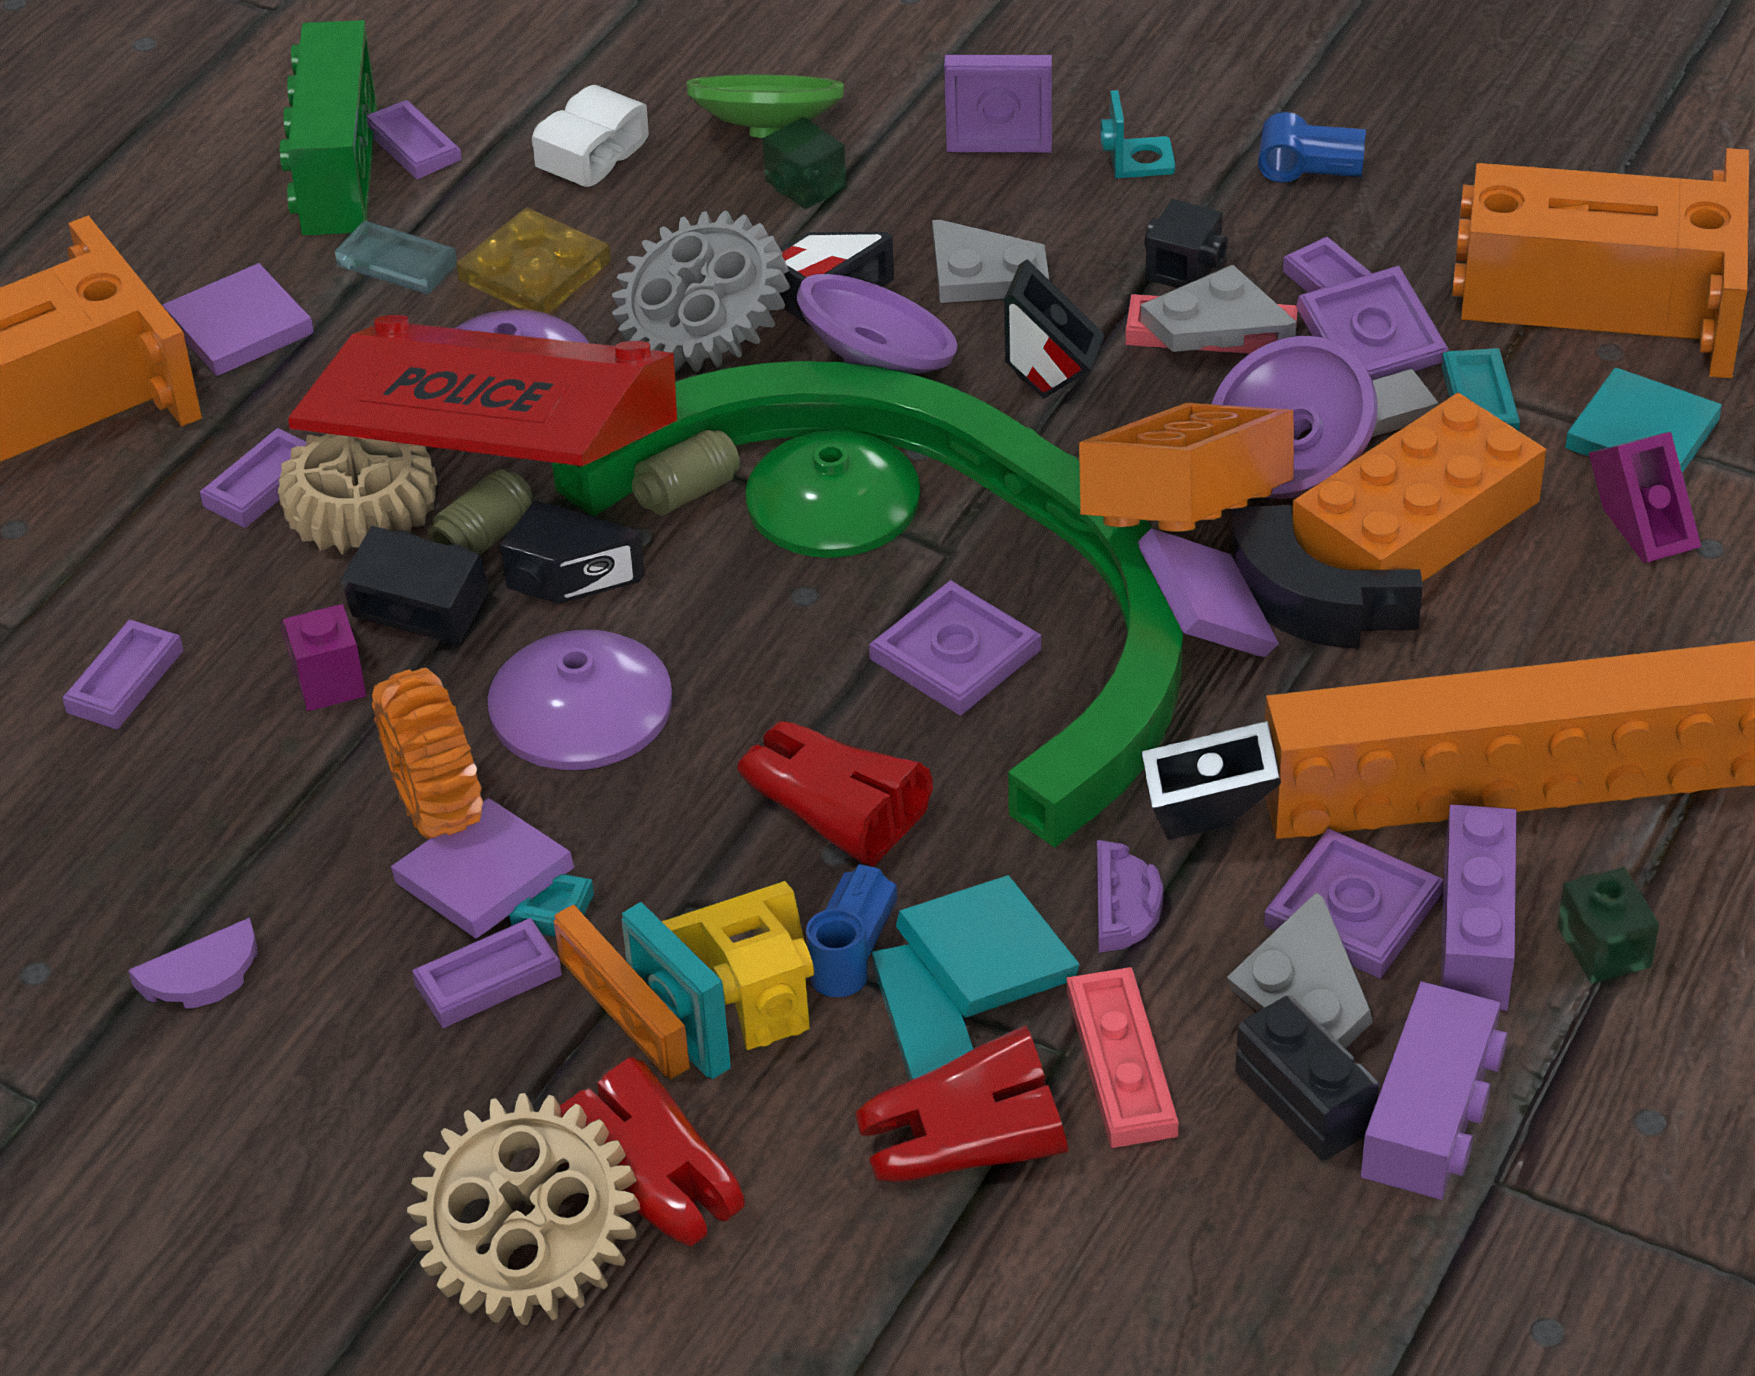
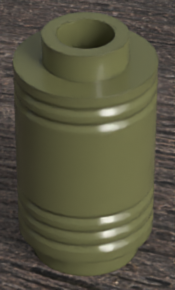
(685, 471)
(483, 512)

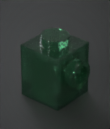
(804, 163)
(1607, 924)

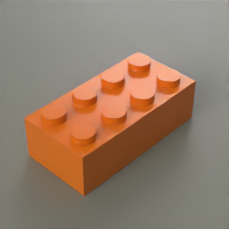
(1186, 464)
(1422, 493)

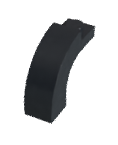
(1312, 597)

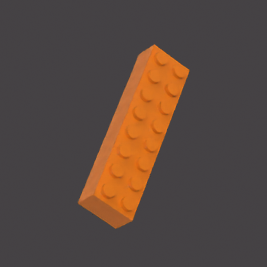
(1513, 739)

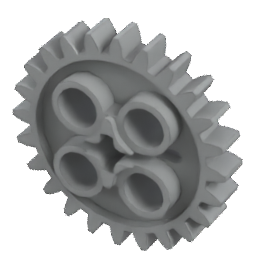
(702, 289)

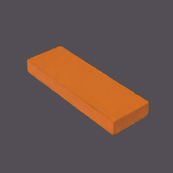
(621, 992)

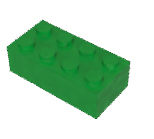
(328, 127)

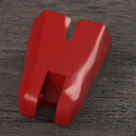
(842, 791)
(968, 1113)
(663, 1151)

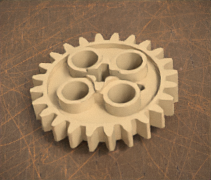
(567, 1247)

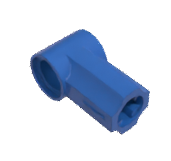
(1296, 148)
(848, 930)

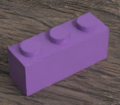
(1479, 902)
(1434, 1091)

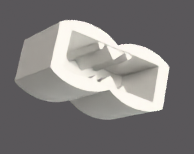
(590, 135)

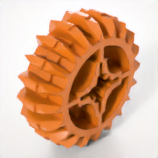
(427, 753)

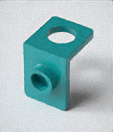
(1122, 149)

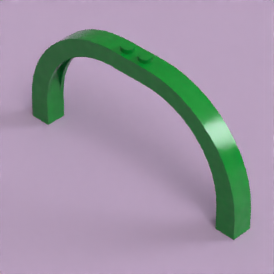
(1102, 749)

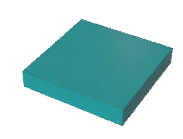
(1639, 407)
(987, 945)
(682, 984)

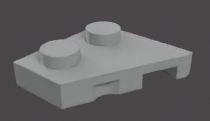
(978, 262)
(1215, 313)
(1312, 966)

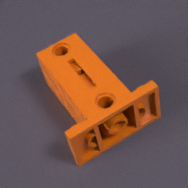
(1609, 252)
(86, 347)

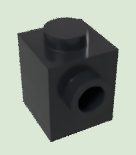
(1184, 244)

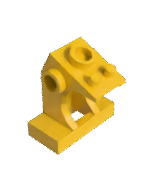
(760, 973)

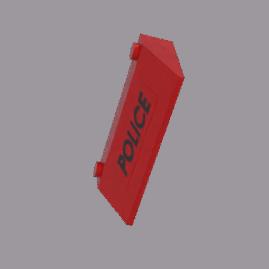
(491, 392)

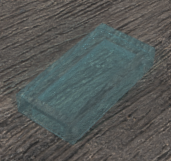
(396, 257)

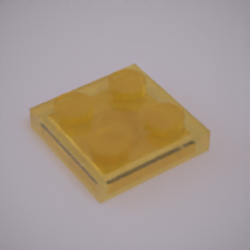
(533, 262)

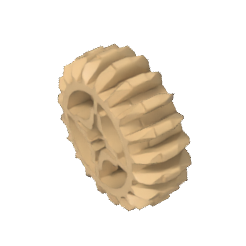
(348, 484)

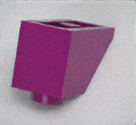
(1646, 496)
(324, 657)

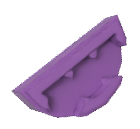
(1127, 897)
(200, 970)

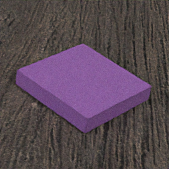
(998, 103)
(239, 319)
(1377, 321)
(1207, 593)
(955, 647)
(482, 870)
(1369, 896)

